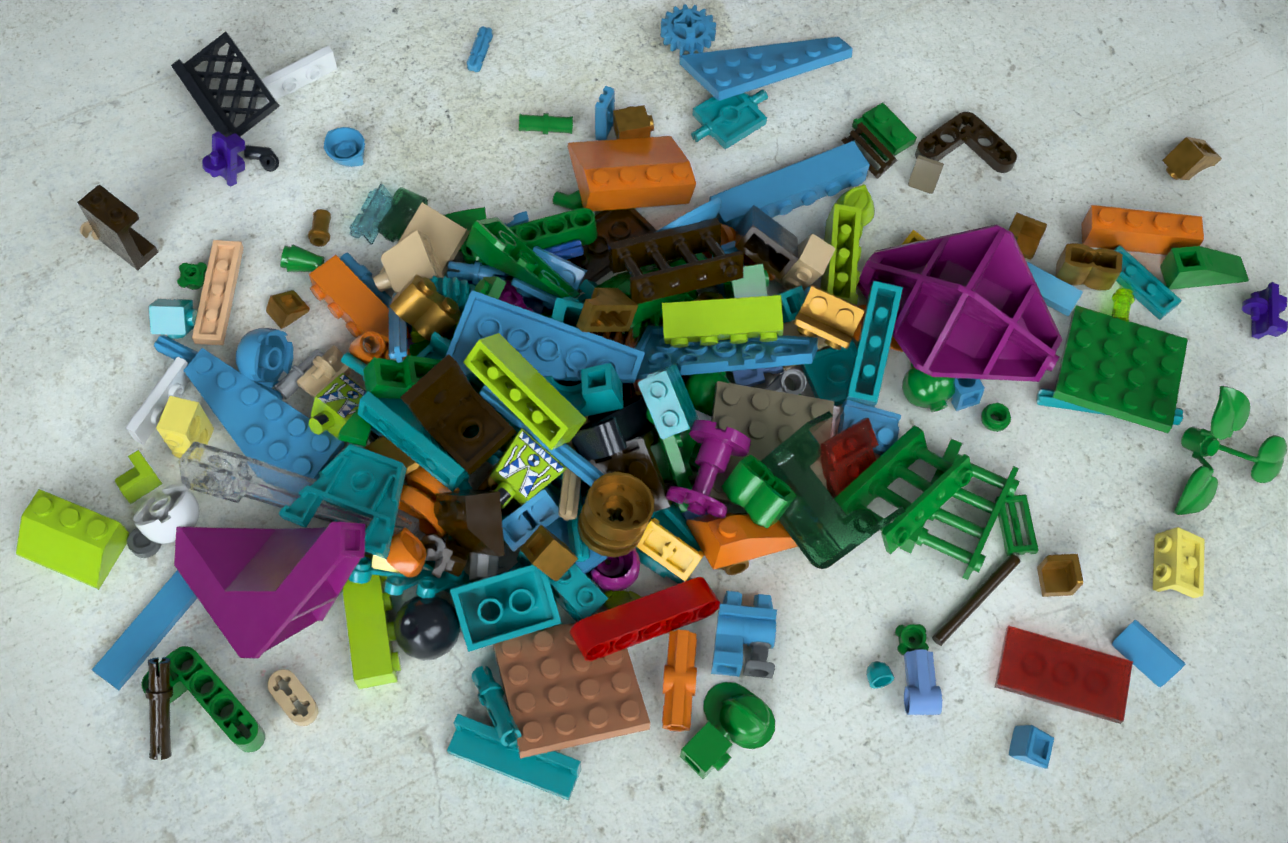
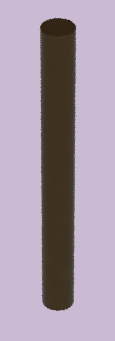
(976, 599)

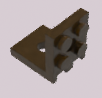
(449, 405)
(639, 462)

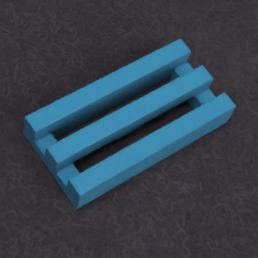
(604, 113)

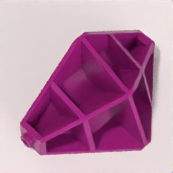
(968, 306)
(267, 581)

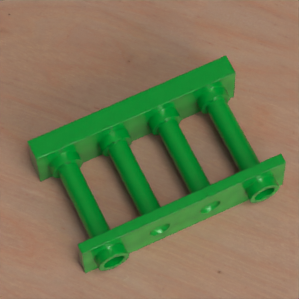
(895, 465)
(976, 559)

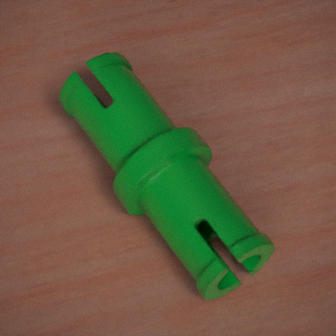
(545, 123)

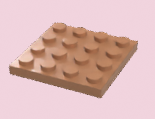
(563, 697)

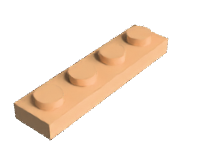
(218, 292)

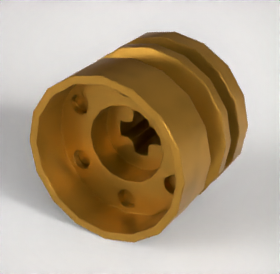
(615, 514)

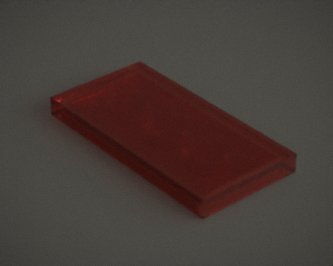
(1064, 674)

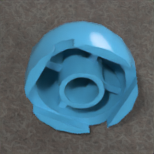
(264, 356)

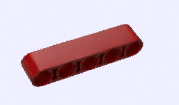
(644, 618)

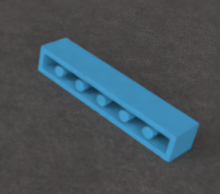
(795, 184)

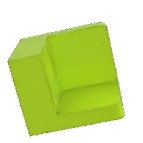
(138, 480)

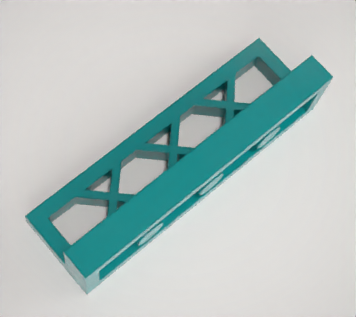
(482, 746)

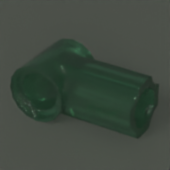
(402, 210)

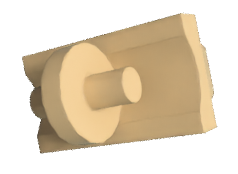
(323, 371)

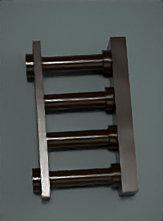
(669, 245)

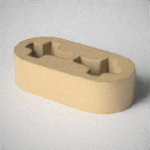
(286, 702)

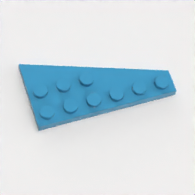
(748, 68)
(545, 343)
(724, 355)
(259, 420)

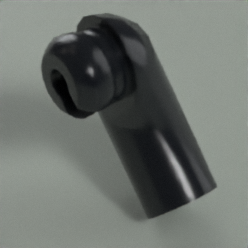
(264, 154)

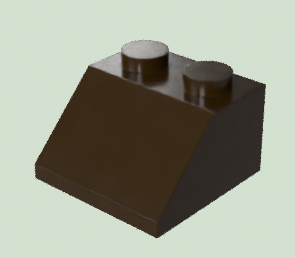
(472, 519)

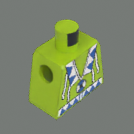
(335, 405)
(524, 469)

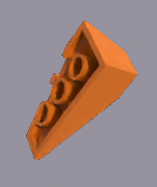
(737, 538)

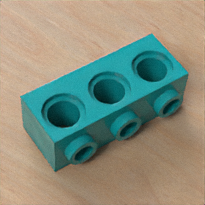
(574, 591)

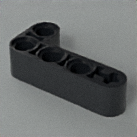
(611, 430)

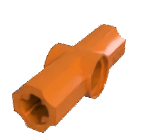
(679, 681)

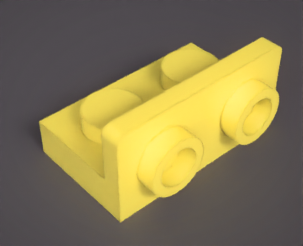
(1179, 562)

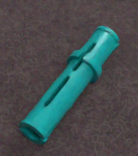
(492, 698)

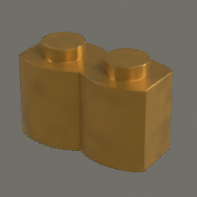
(1090, 267)
(425, 308)

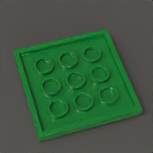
(1121, 369)

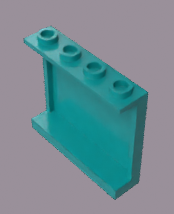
(400, 426)

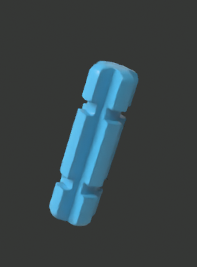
(479, 49)

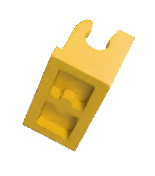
(669, 550)

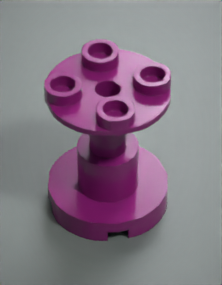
(713, 457)

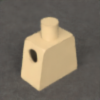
(405, 260)

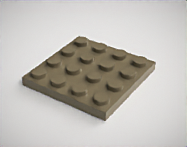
(767, 420)

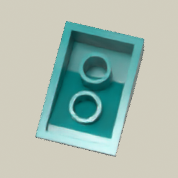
(504, 606)

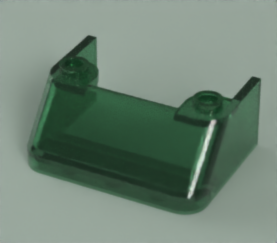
(814, 516)

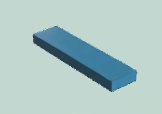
(145, 632)

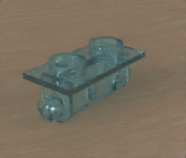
(374, 210)

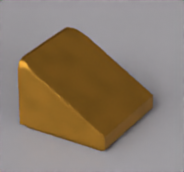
(286, 308)

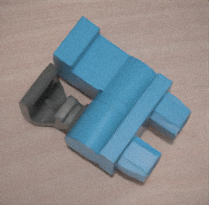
(742, 626)

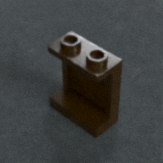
(112, 225)

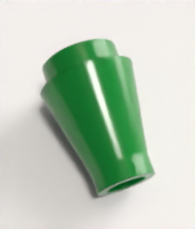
(299, 260)

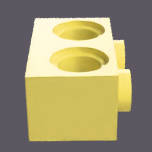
(182, 424)

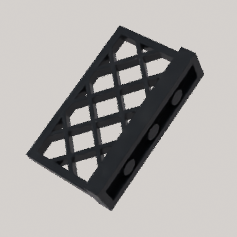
(206, 98)

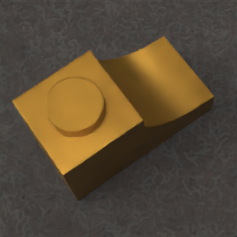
(1190, 158)
(607, 311)

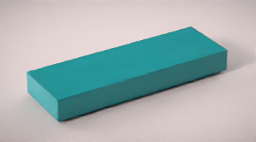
(1146, 286)

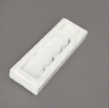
(300, 73)
(149, 413)

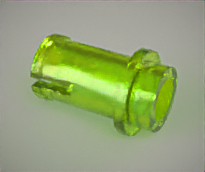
(1122, 303)

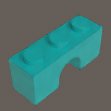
(598, 392)

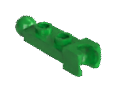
(678, 467)

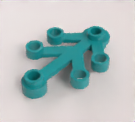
(396, 583)

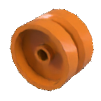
(419, 499)

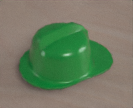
(740, 714)

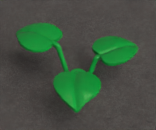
(1228, 416)

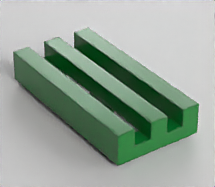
(1020, 548)

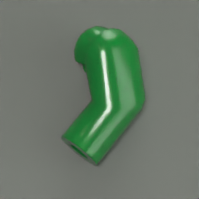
(567, 201)

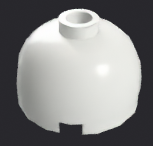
(160, 517)

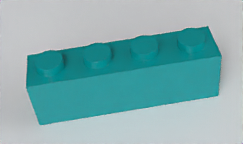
(874, 343)

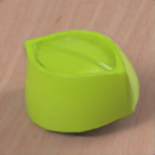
(859, 198)

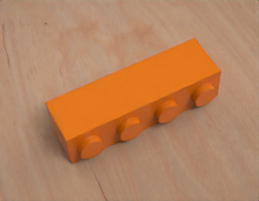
(1140, 230)
(350, 299)

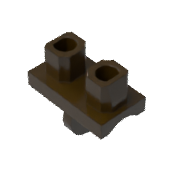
(447, 554)

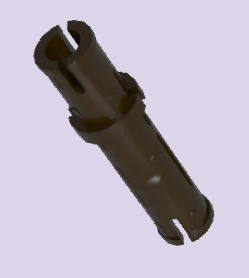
(159, 707)

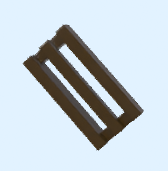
(855, 135)

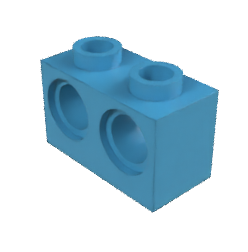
(525, 520)

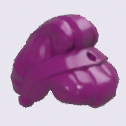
(619, 573)

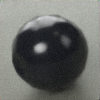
(426, 627)

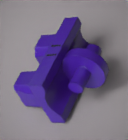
(224, 158)
(1264, 311)

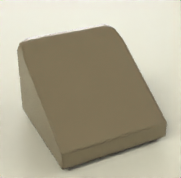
(925, 174)

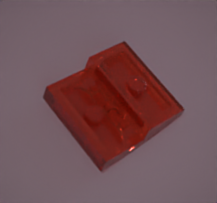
(847, 455)

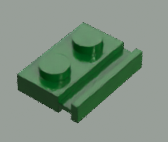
(886, 129)

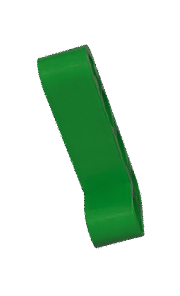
(212, 701)

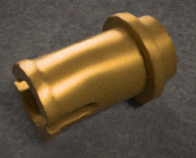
(319, 233)

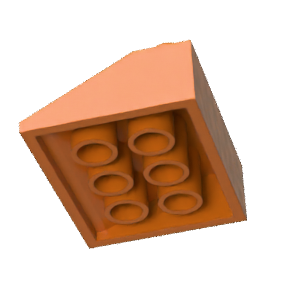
(631, 173)

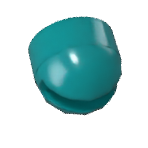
(879, 675)

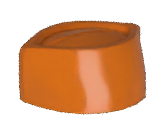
(407, 553)

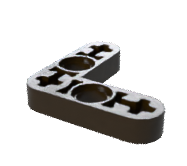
(970, 137)

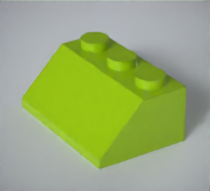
(70, 539)

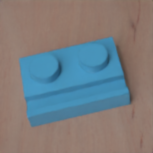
(883, 423)

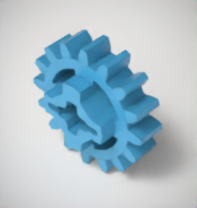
(688, 29)

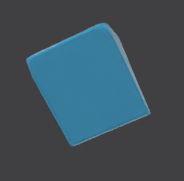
(1031, 745)

